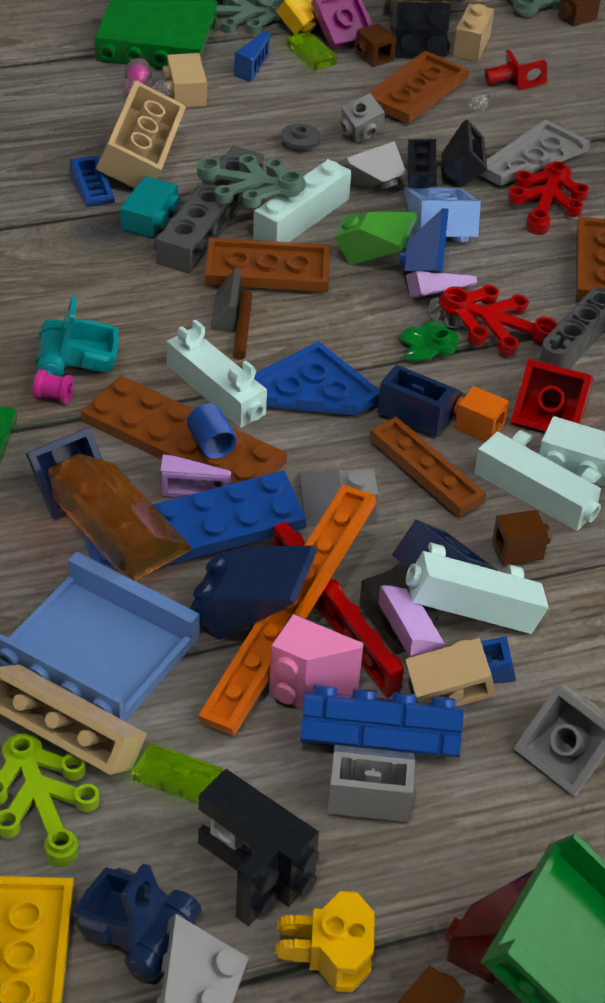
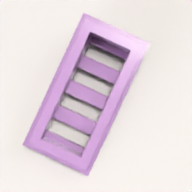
(429, 283)
(178, 472)

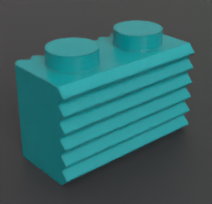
(149, 207)

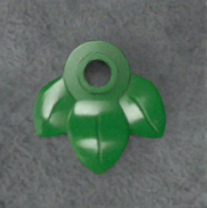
(429, 341)

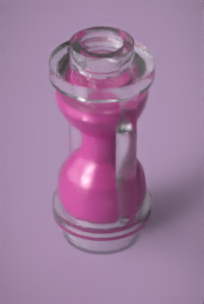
(138, 70)

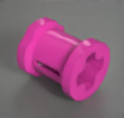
(53, 386)

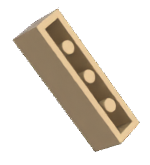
(68, 720)

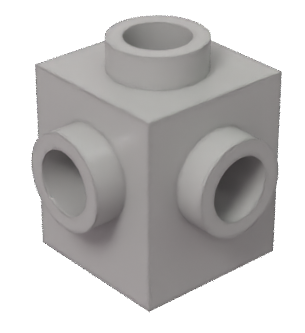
(362, 118)

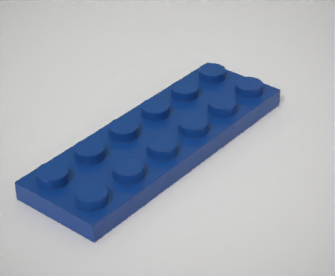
(227, 516)

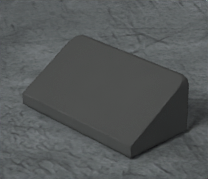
(227, 303)

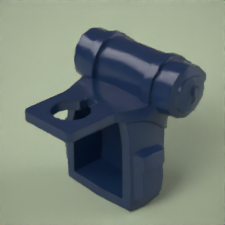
(133, 914)

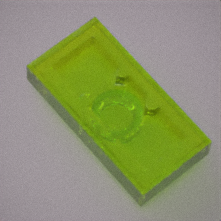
(311, 50)
(174, 772)

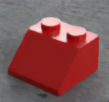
(551, 392)

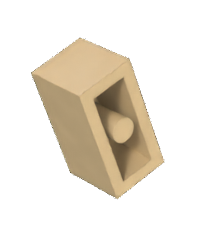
(473, 32)
(186, 79)
(452, 672)

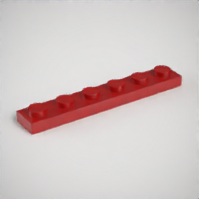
(347, 619)

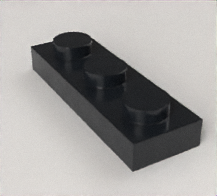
(422, 163)

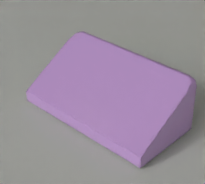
(409, 621)

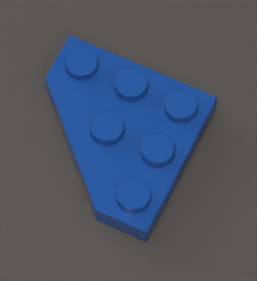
(317, 382)

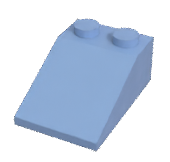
(462, 214)

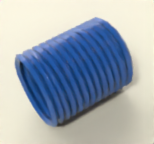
(211, 431)

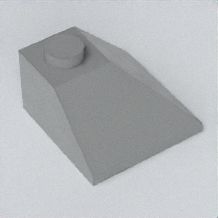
(376, 167)
(321, 487)
(565, 738)

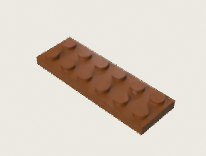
(160, 428)

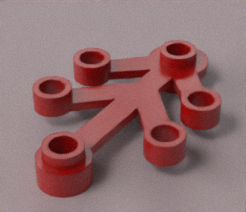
(555, 175)
(463, 304)

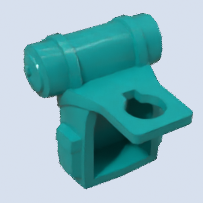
(76, 344)

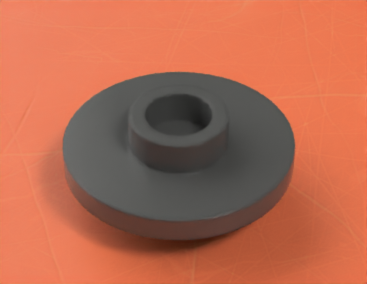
(300, 136)

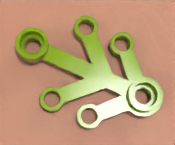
(40, 790)

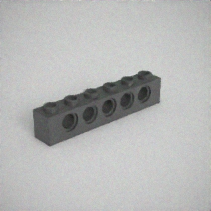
(200, 217)

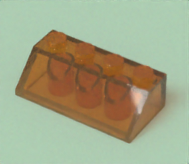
(115, 516)

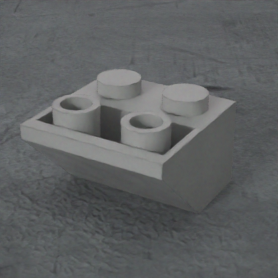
(371, 783)

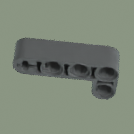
(576, 331)

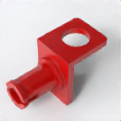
(516, 72)

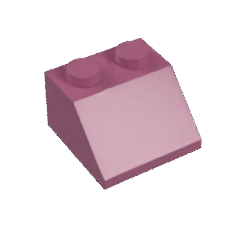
(310, 656)

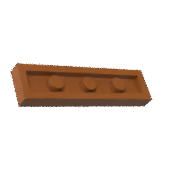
(427, 466)

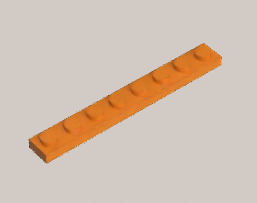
(251, 665)

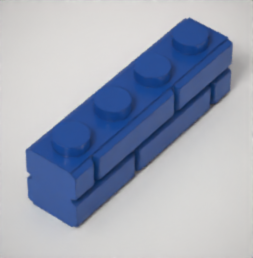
(382, 722)

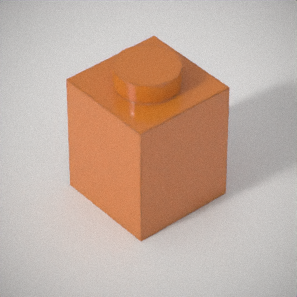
(480, 413)

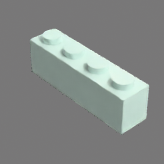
(288, 217)
(575, 447)

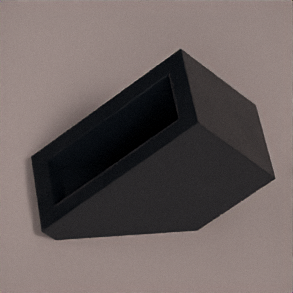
(464, 155)

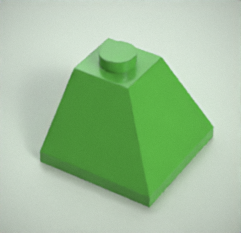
(374, 234)

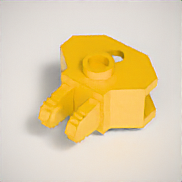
(339, 940)

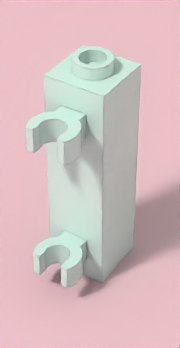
(216, 376)
(539, 480)
(476, 590)

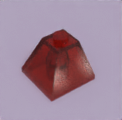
(479, 926)

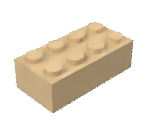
(141, 136)

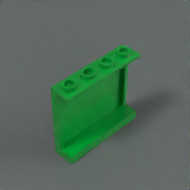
(154, 30)
(556, 930)

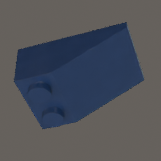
(250, 586)

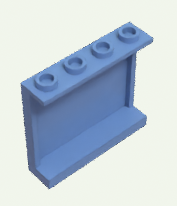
(103, 637)

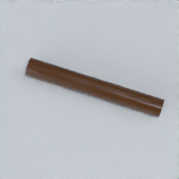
(242, 325)

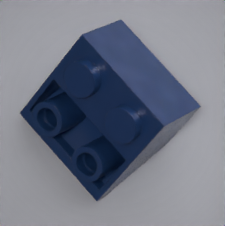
(417, 400)

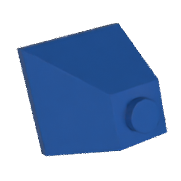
(426, 246)

